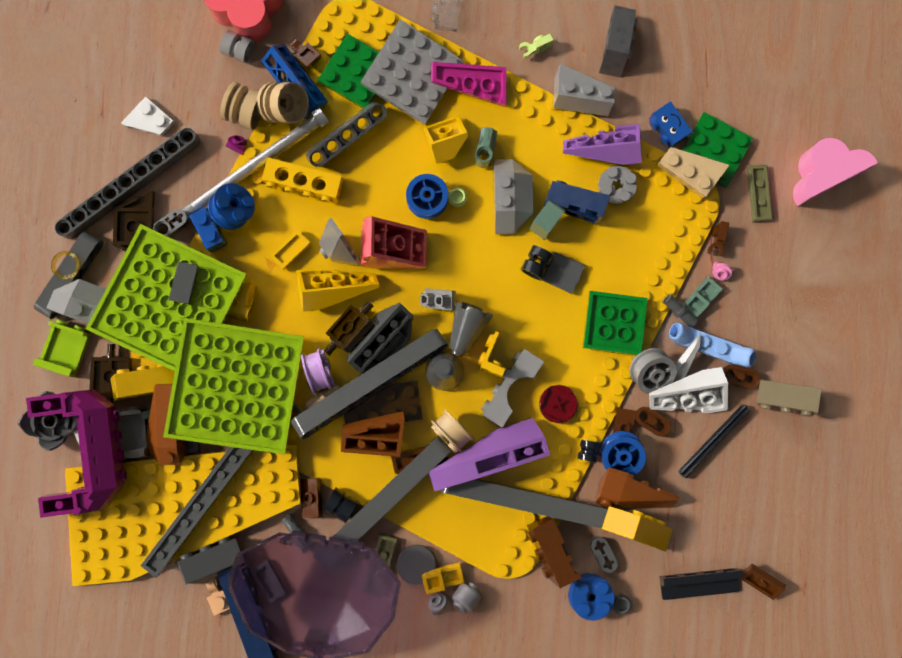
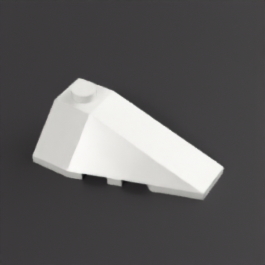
(700, 391)

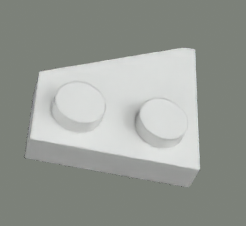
(148, 118)

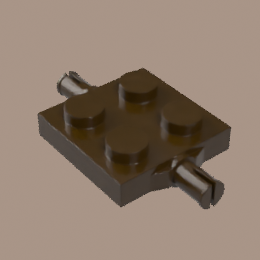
(349, 328)
(104, 368)

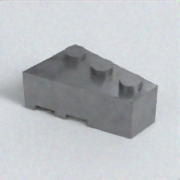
(618, 41)

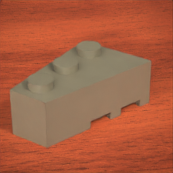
(789, 397)

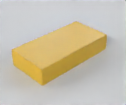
(290, 249)

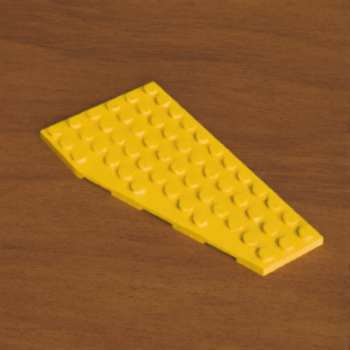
(118, 538)

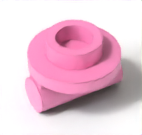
(722, 271)

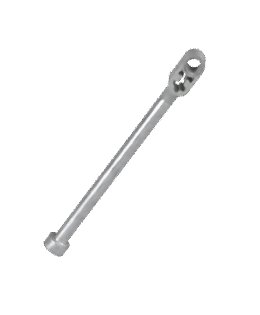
(240, 174)

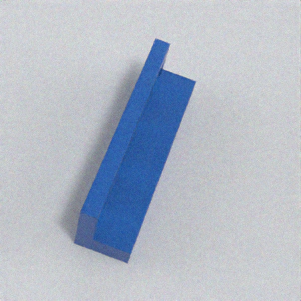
(295, 73)

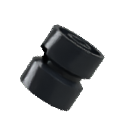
(533, 268)
(341, 505)

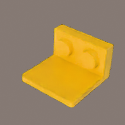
(493, 367)

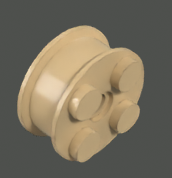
(454, 432)

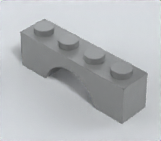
(525, 366)

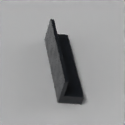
(700, 583)

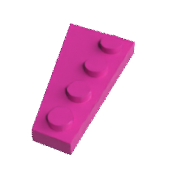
(474, 80)

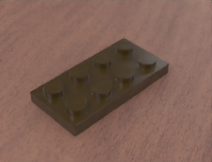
(390, 400)

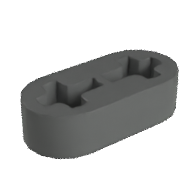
(607, 552)

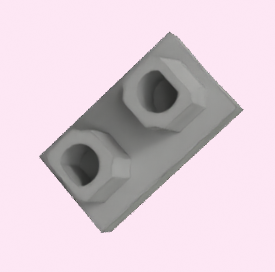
(438, 299)

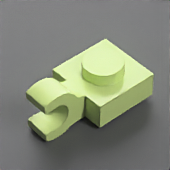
(539, 44)

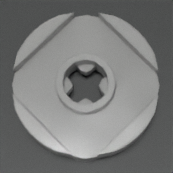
(626, 179)

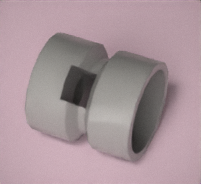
(240, 48)

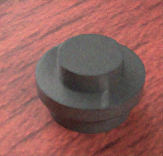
(622, 604)

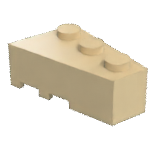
(692, 170)

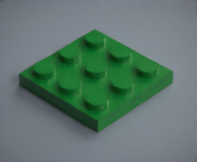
(347, 70)
(720, 143)
(615, 323)

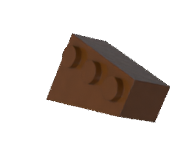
(552, 552)

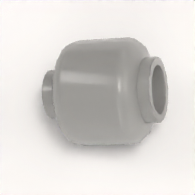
(466, 597)

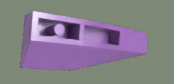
(491, 454)

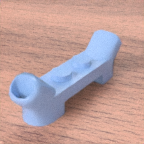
(713, 346)

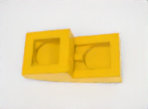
(442, 577)

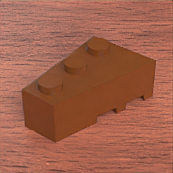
(374, 435)

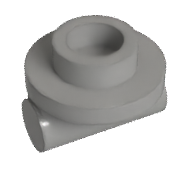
(438, 603)

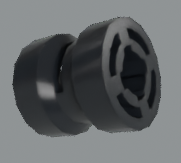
(588, 450)

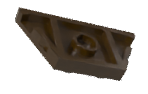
(129, 217)

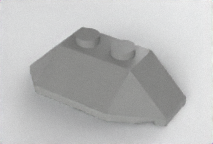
(511, 196)
(76, 300)

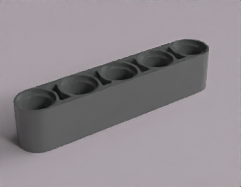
(355, 133)
(86, 249)

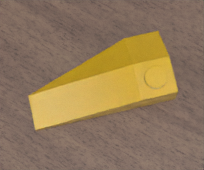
(325, 289)

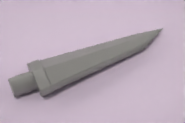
(685, 361)

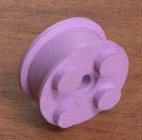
(318, 370)

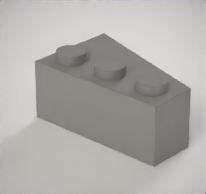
(581, 93)

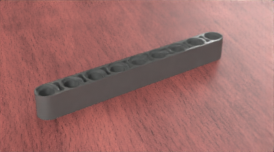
(118, 184)
(369, 384)
(394, 491)
(530, 502)

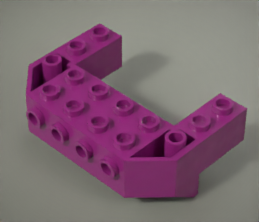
(99, 451)

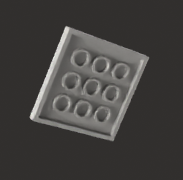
(404, 72)

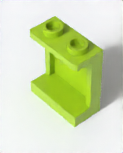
(63, 349)

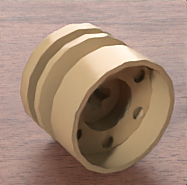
(282, 102)
(240, 106)

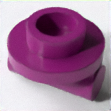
(236, 144)

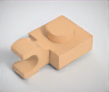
(217, 598)

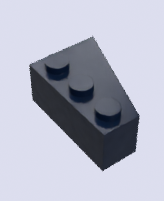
(578, 201)

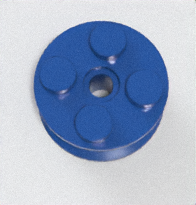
(231, 206)
(427, 207)
(619, 444)
(599, 604)

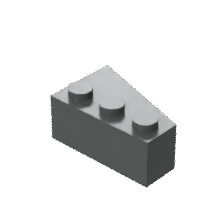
(208, 560)

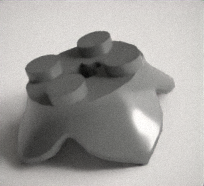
(48, 435)

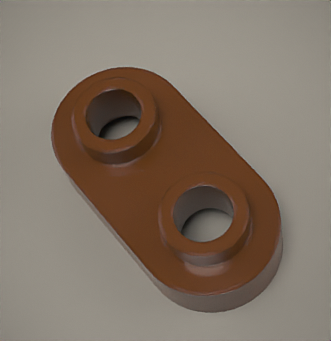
(739, 376)
(652, 420)

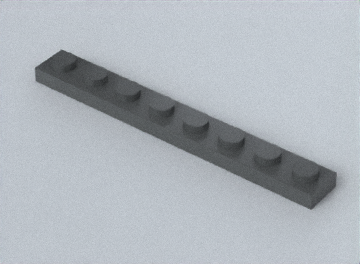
(195, 510)

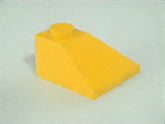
(445, 138)

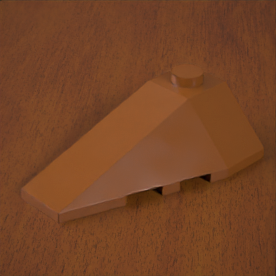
(163, 450)
(622, 491)

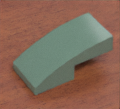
(702, 296)

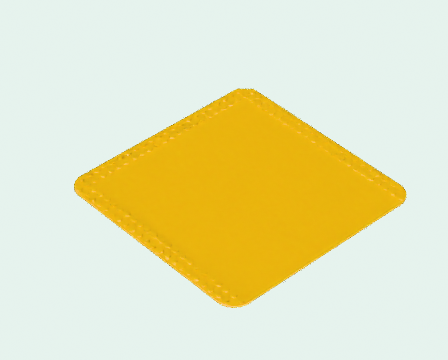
(632, 251)

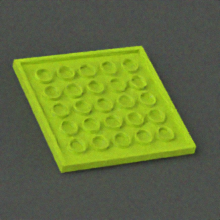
(137, 302)
(233, 386)

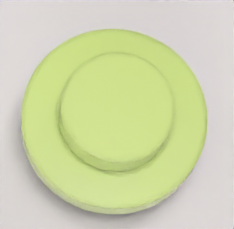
(457, 197)

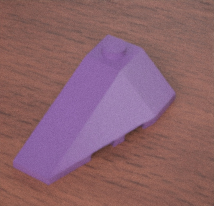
(617, 146)

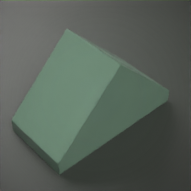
(546, 219)

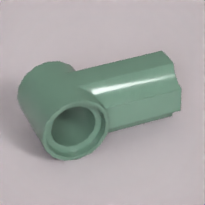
(486, 146)

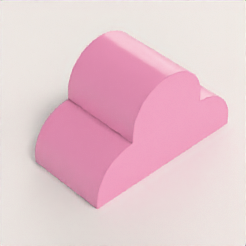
(828, 166)

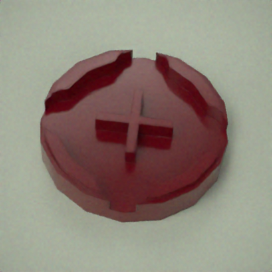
(558, 404)

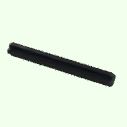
(710, 445)

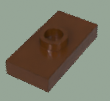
(624, 420)
(311, 497)

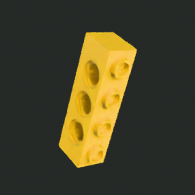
(275, 168)

